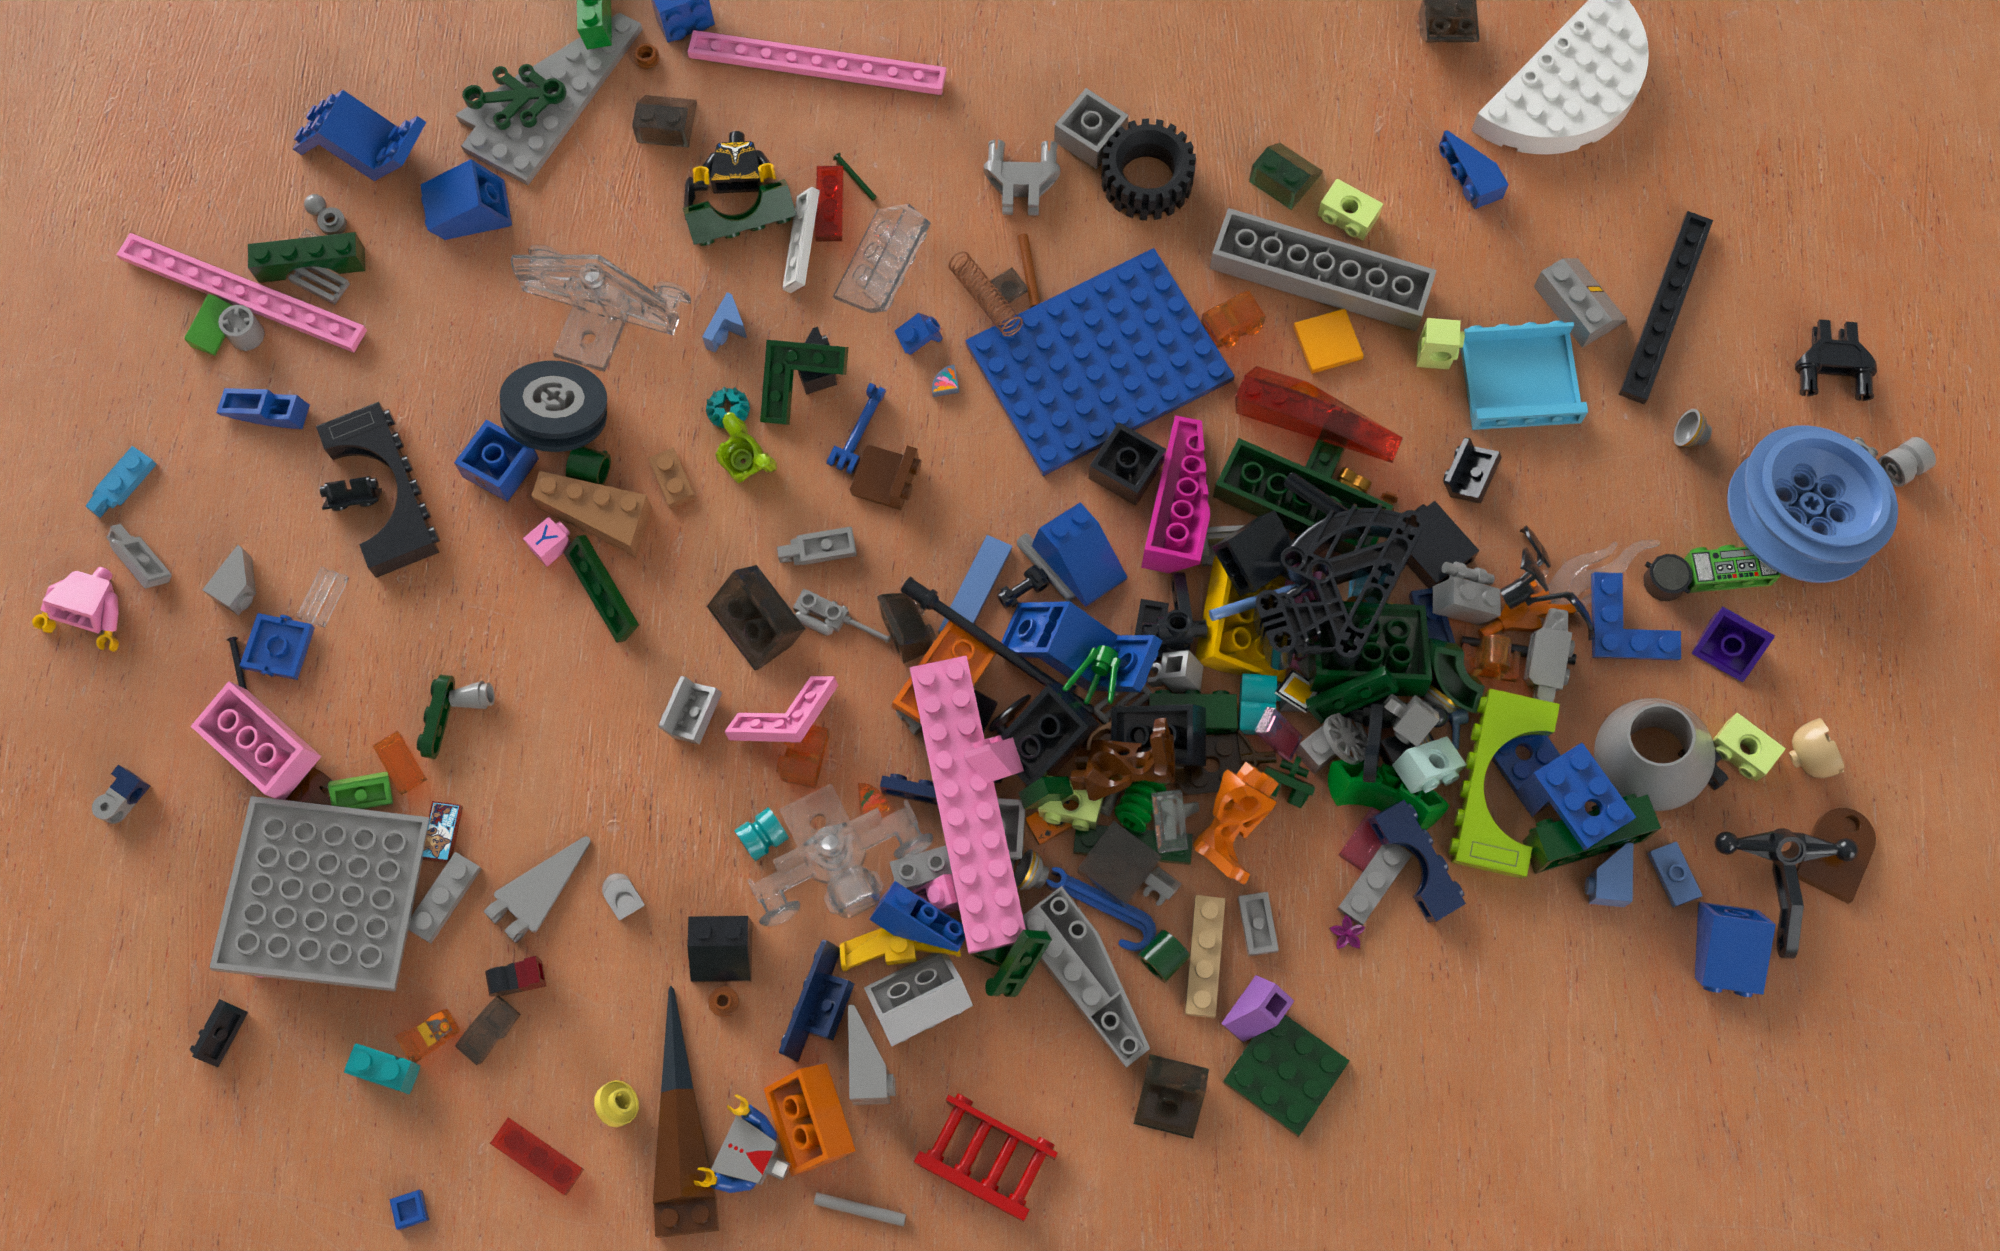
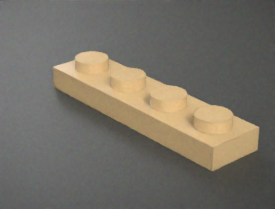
(1205, 956)

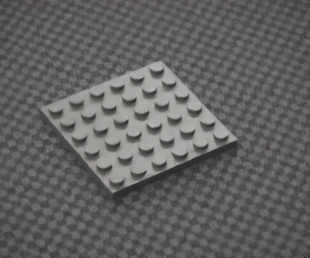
(321, 894)

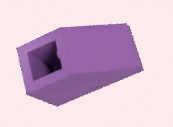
(1257, 1009)

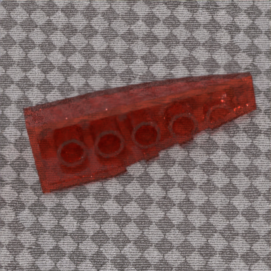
(1313, 413)

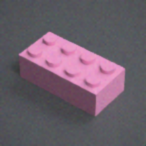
(255, 741)

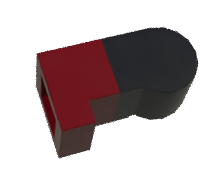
(516, 977)

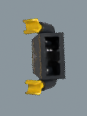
(735, 167)

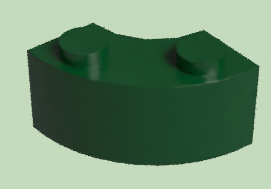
(1451, 675)

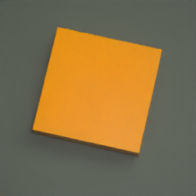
(1328, 341)

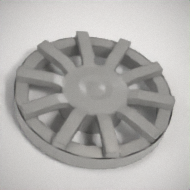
(1345, 739)

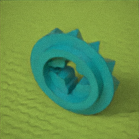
(717, 400)

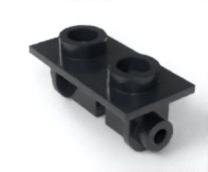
(362, 492)

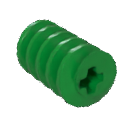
(1136, 805)

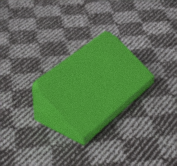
(205, 331)
(361, 791)

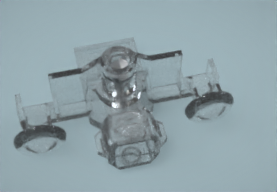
(834, 855)

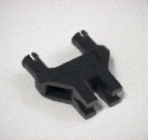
(1837, 357)

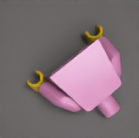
(83, 603)

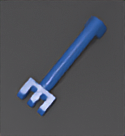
(847, 453)

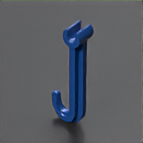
(1103, 903)

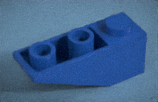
(1477, 173)
(916, 919)

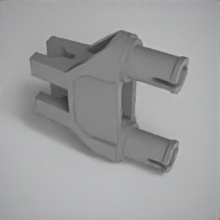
(1021, 178)

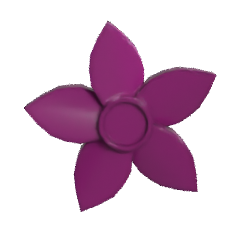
(1347, 933)

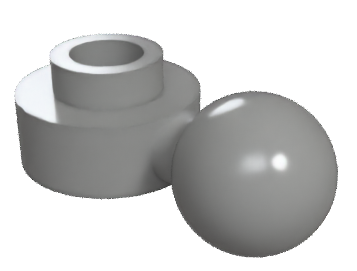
(316, 205)

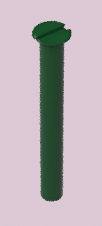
(854, 176)

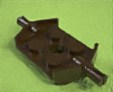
(1230, 752)

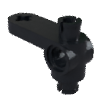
(1177, 626)

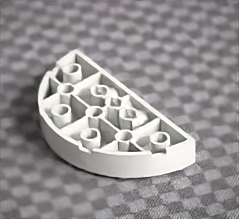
(1573, 85)

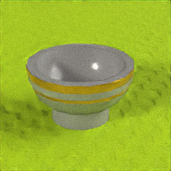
(1692, 429)
(1436, 697)
(1030, 871)

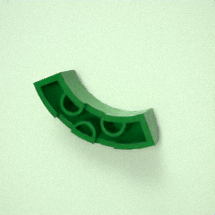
(1348, 788)

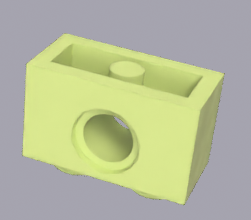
(1345, 197)
(1439, 343)
(1763, 749)
(1082, 818)

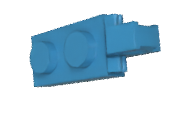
(120, 481)

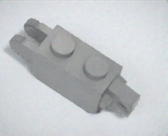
(1549, 656)

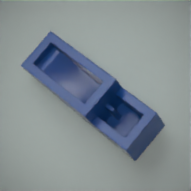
(263, 407)

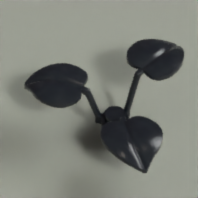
(1521, 589)

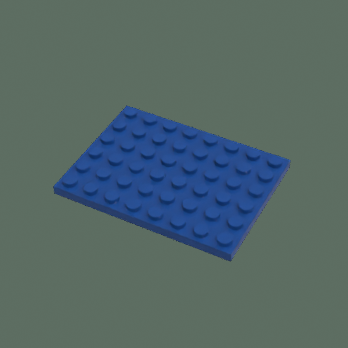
(1099, 357)

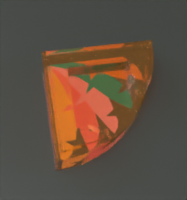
(871, 798)

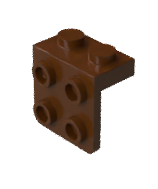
(886, 476)

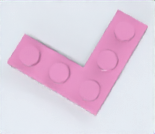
(788, 726)

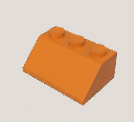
(809, 1119)

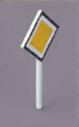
(1295, 690)

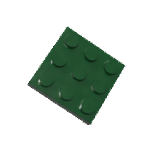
(1286, 1073)

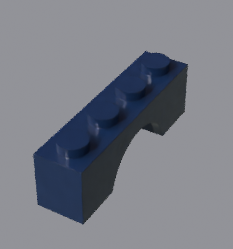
(1437, 892)

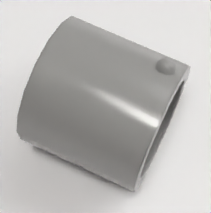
(241, 327)

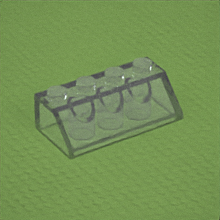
(882, 258)

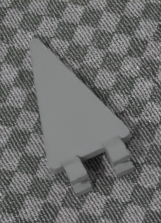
(536, 891)

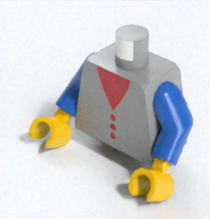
(746, 1153)

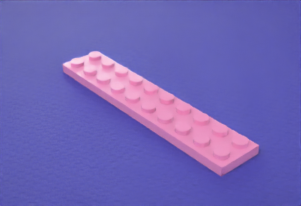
(967, 806)

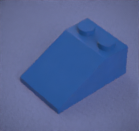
(1080, 554)

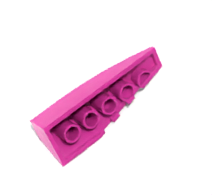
(1181, 503)

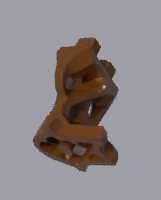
(1106, 772)

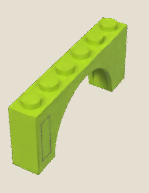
(1478, 837)

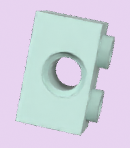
(1429, 765)

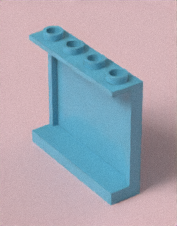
(1521, 376)

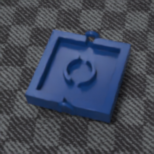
(277, 646)

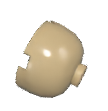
(1816, 751)

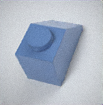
(1613, 880)

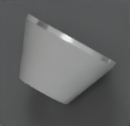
(1667, 783)

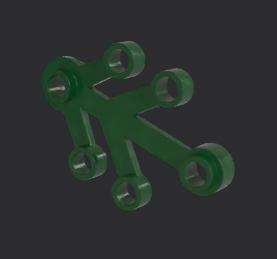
(518, 95)

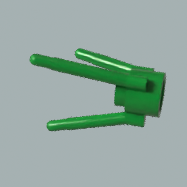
(1103, 661)

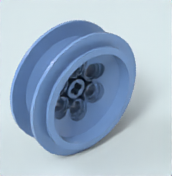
(1812, 504)

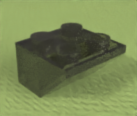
(1449, 21)

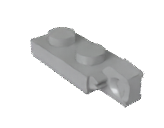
(819, 547)
(138, 557)

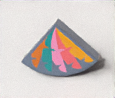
(945, 382)

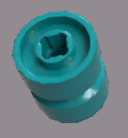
(761, 834)

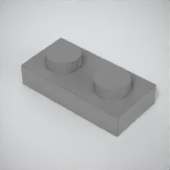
(1258, 924)

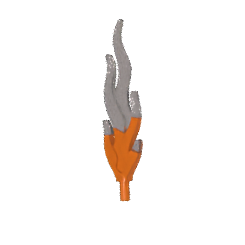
(1569, 578)

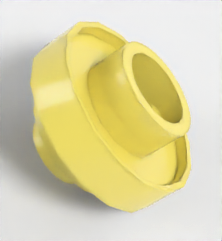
(616, 1103)

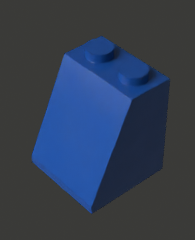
(465, 201)
(1732, 949)

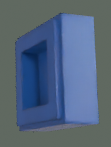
(409, 1209)

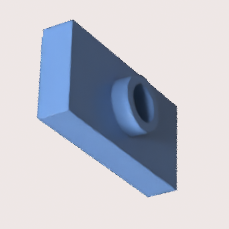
(1674, 874)

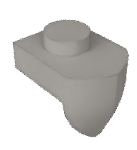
(621, 895)

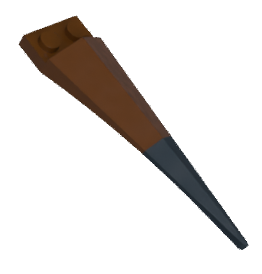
(681, 1147)

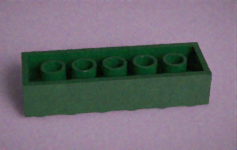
(1255, 484)

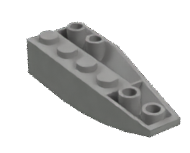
(1086, 974)

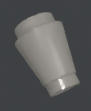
(476, 695)

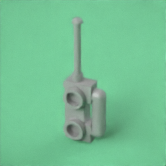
(832, 613)

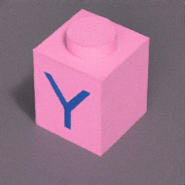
(548, 541)

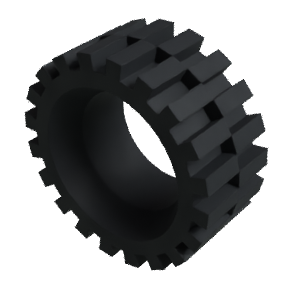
(1154, 142)

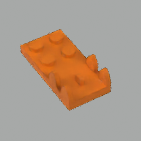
(949, 644)

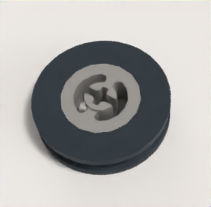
(553, 406)

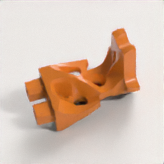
(1238, 807)

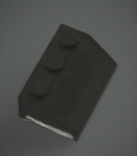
(755, 616)

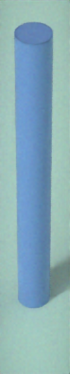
(1243, 605)

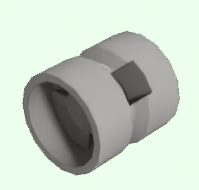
(1908, 460)

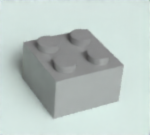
(1087, 127)

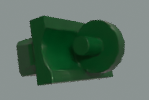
(1300, 788)

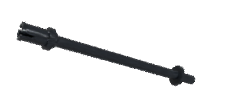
(930, 600)

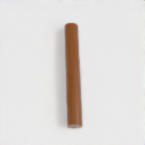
(1028, 268)

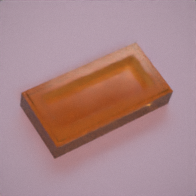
(399, 762)

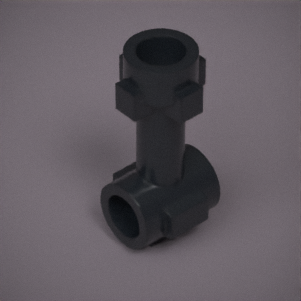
(1035, 579)

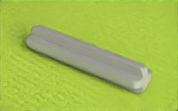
(1024, 544)

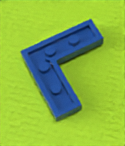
(1618, 643)

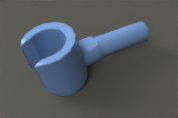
(1456, 719)

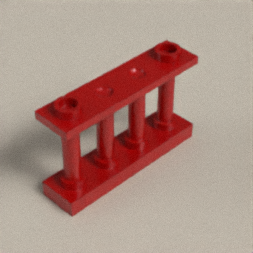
(961, 1173)

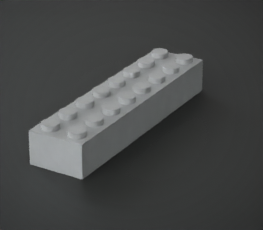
(1322, 269)

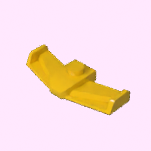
(881, 943)

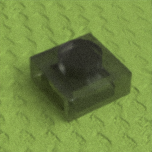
(1009, 285)

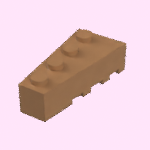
(597, 509)

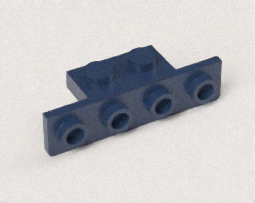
(819, 1004)

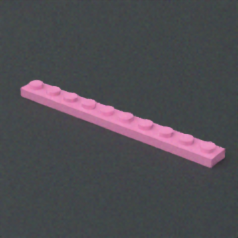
(817, 62)
(242, 291)

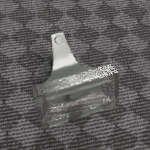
(1169, 820)

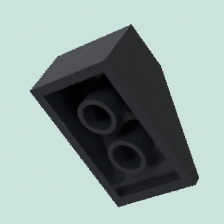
(1184, 721)
(1049, 731)

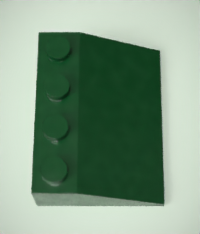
(1396, 642)

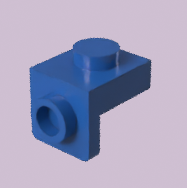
(918, 332)

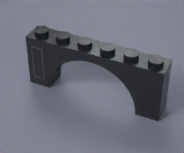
(407, 533)

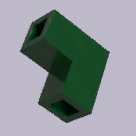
(1045, 790)

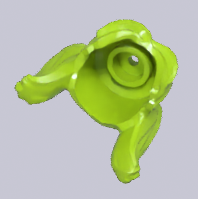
(741, 447)

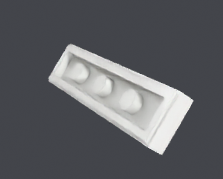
(801, 240)

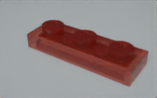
(830, 204)
(537, 1156)

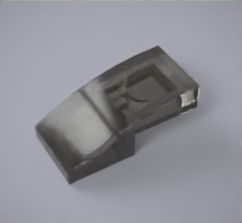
(487, 1029)

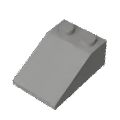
(868, 1075)

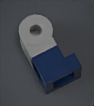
(120, 796)

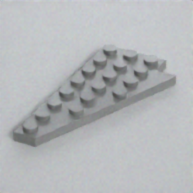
(524, 150)

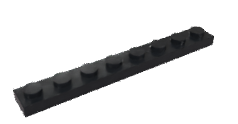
(1665, 308)

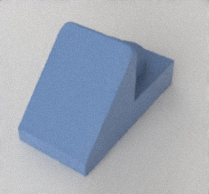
(724, 320)

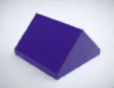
(1732, 644)

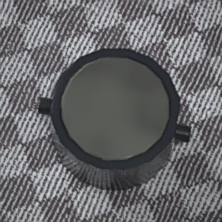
(1667, 577)

